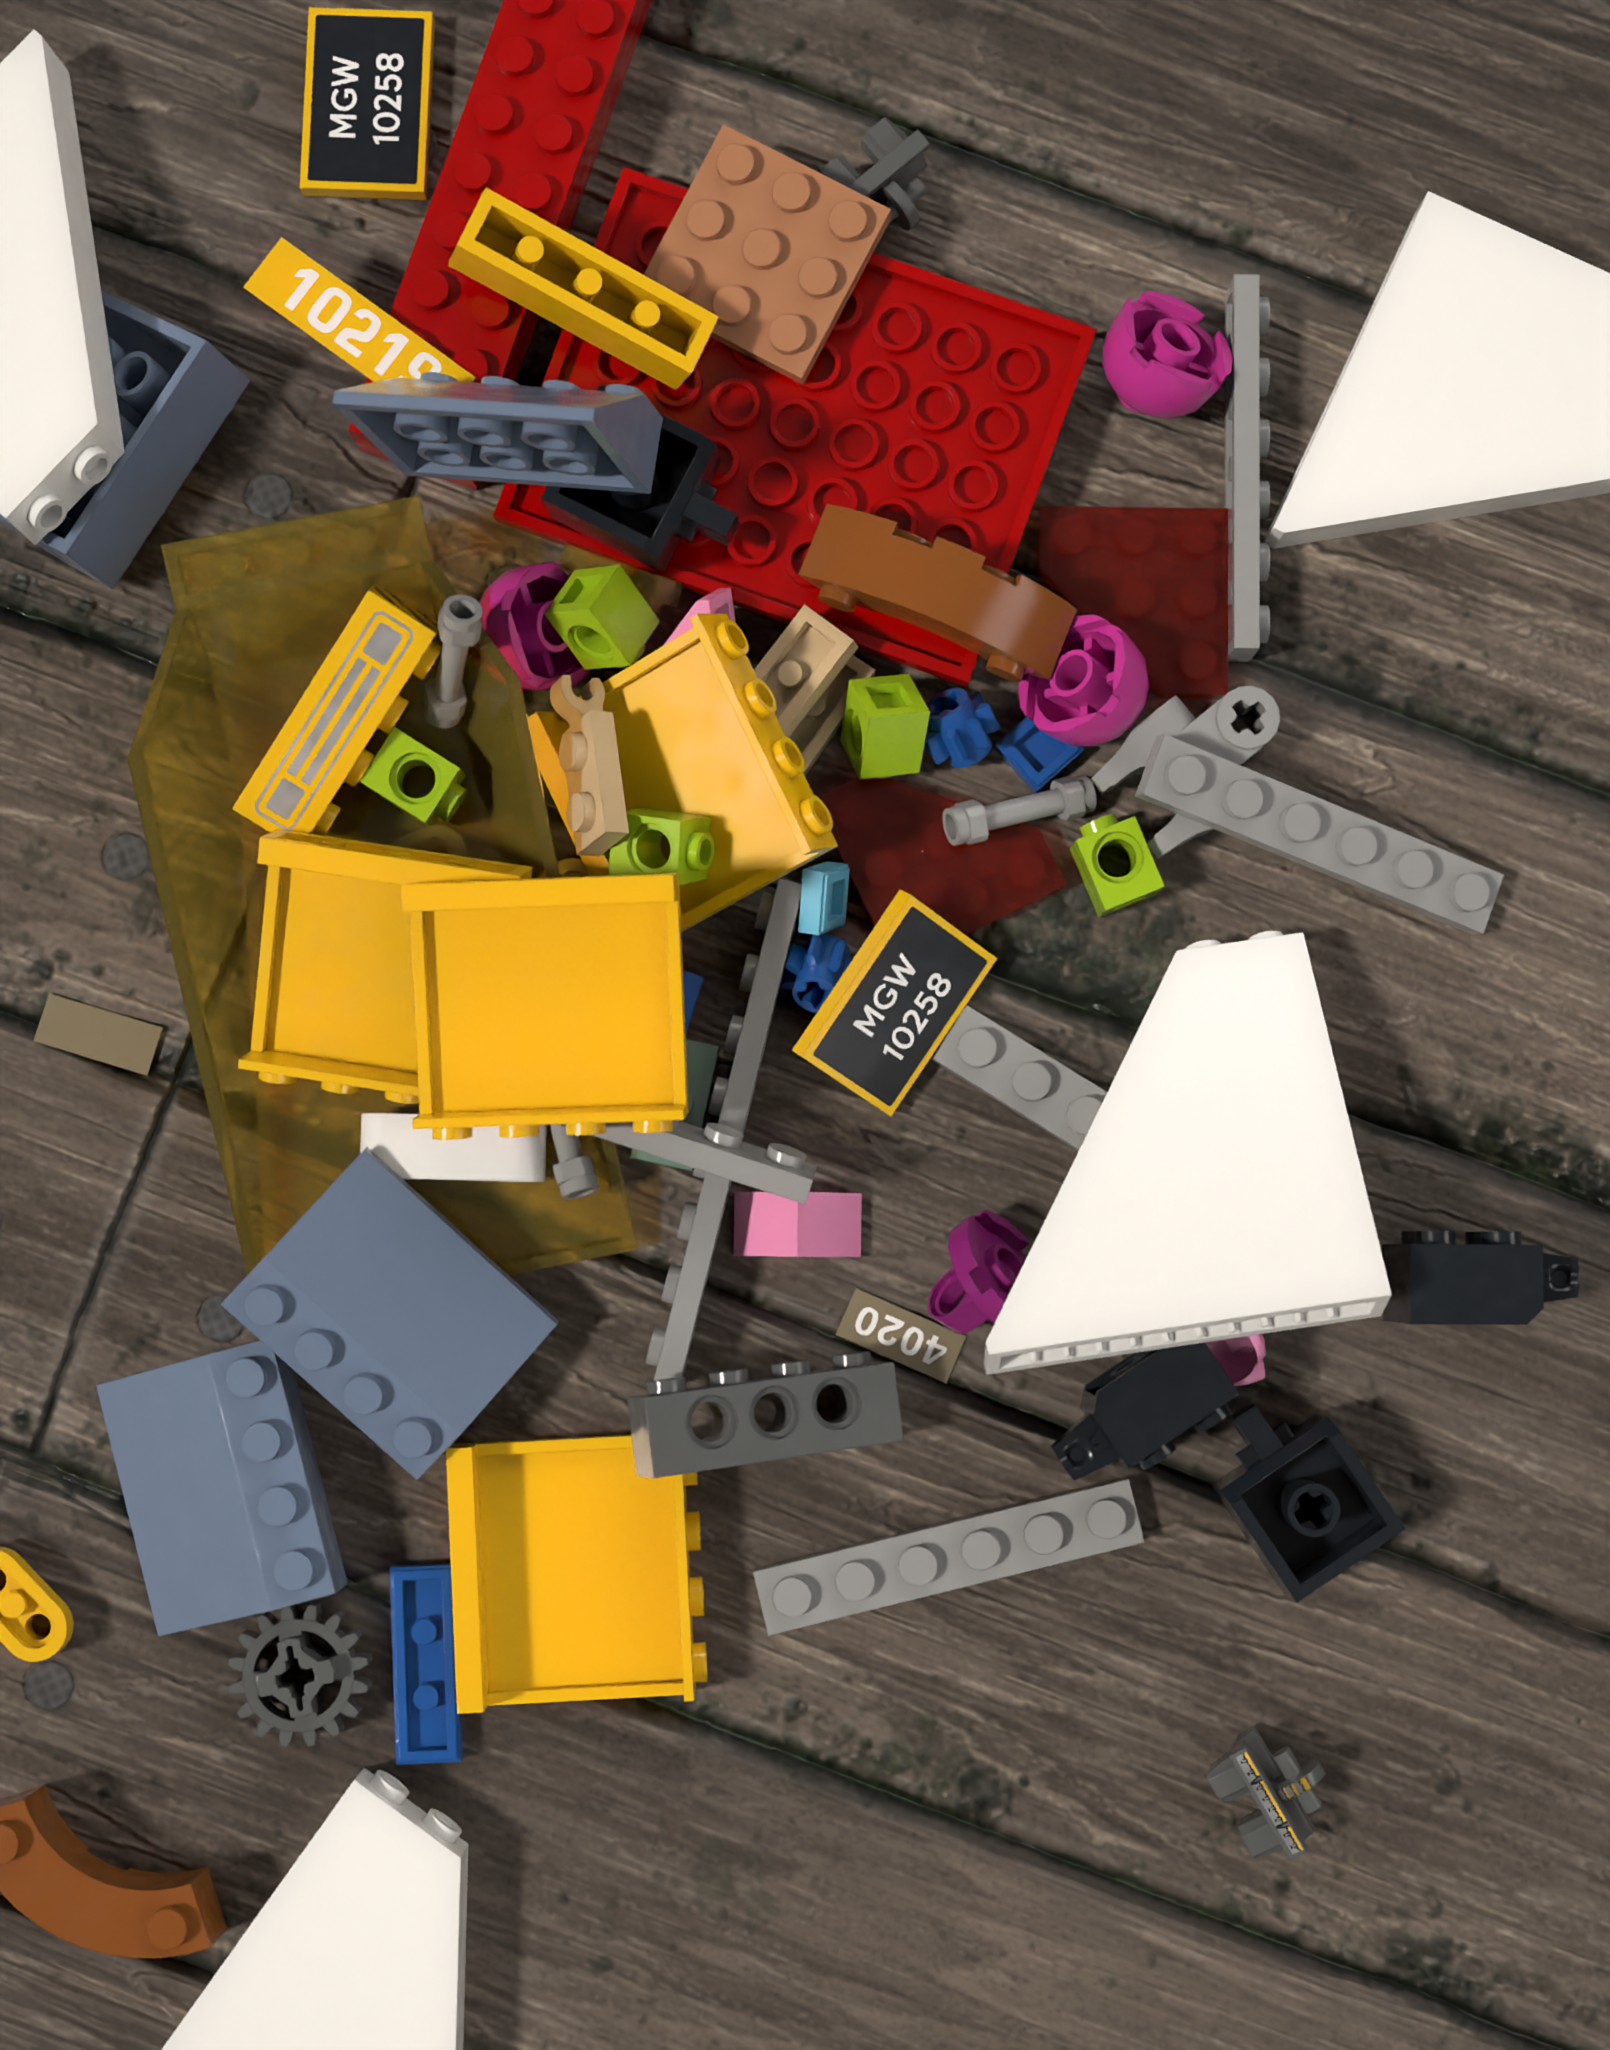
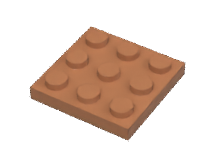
(768, 251)

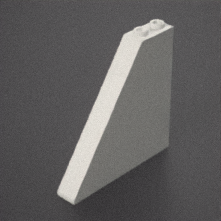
(54, 345)
(1464, 388)
(1211, 1180)
(353, 1941)

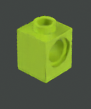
(602, 617)
(884, 726)
(393, 762)
(641, 850)
(1110, 892)

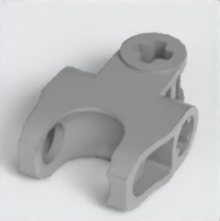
(1208, 732)

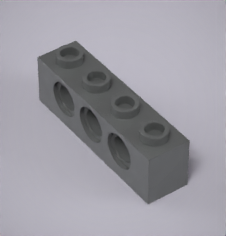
(863, 1416)

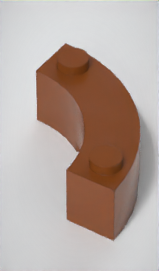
(939, 589)
(93, 1903)

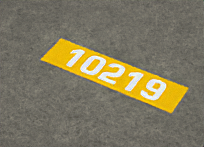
(344, 319)

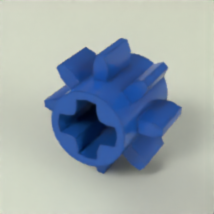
(959, 727)
(815, 969)

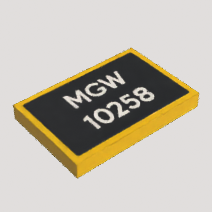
(367, 103)
(895, 1003)

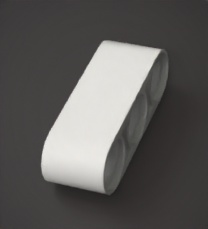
(478, 1158)

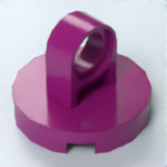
(985, 1267)

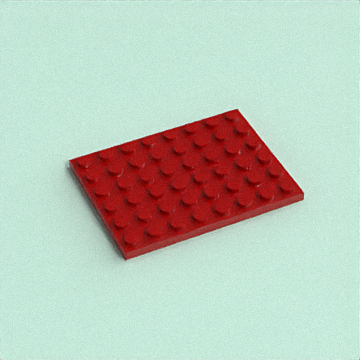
(916, 411)

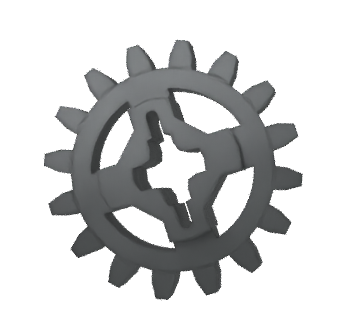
(273, 1680)

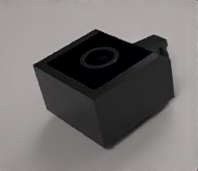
(654, 523)
(1475, 1282)
(1143, 1406)
(1264, 1491)

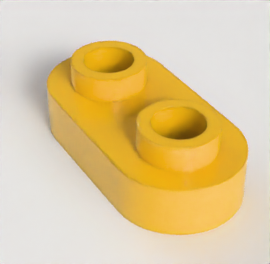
(19, 1603)

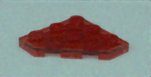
(1155, 579)
(898, 841)

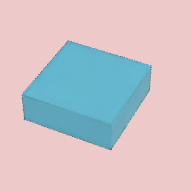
(823, 898)

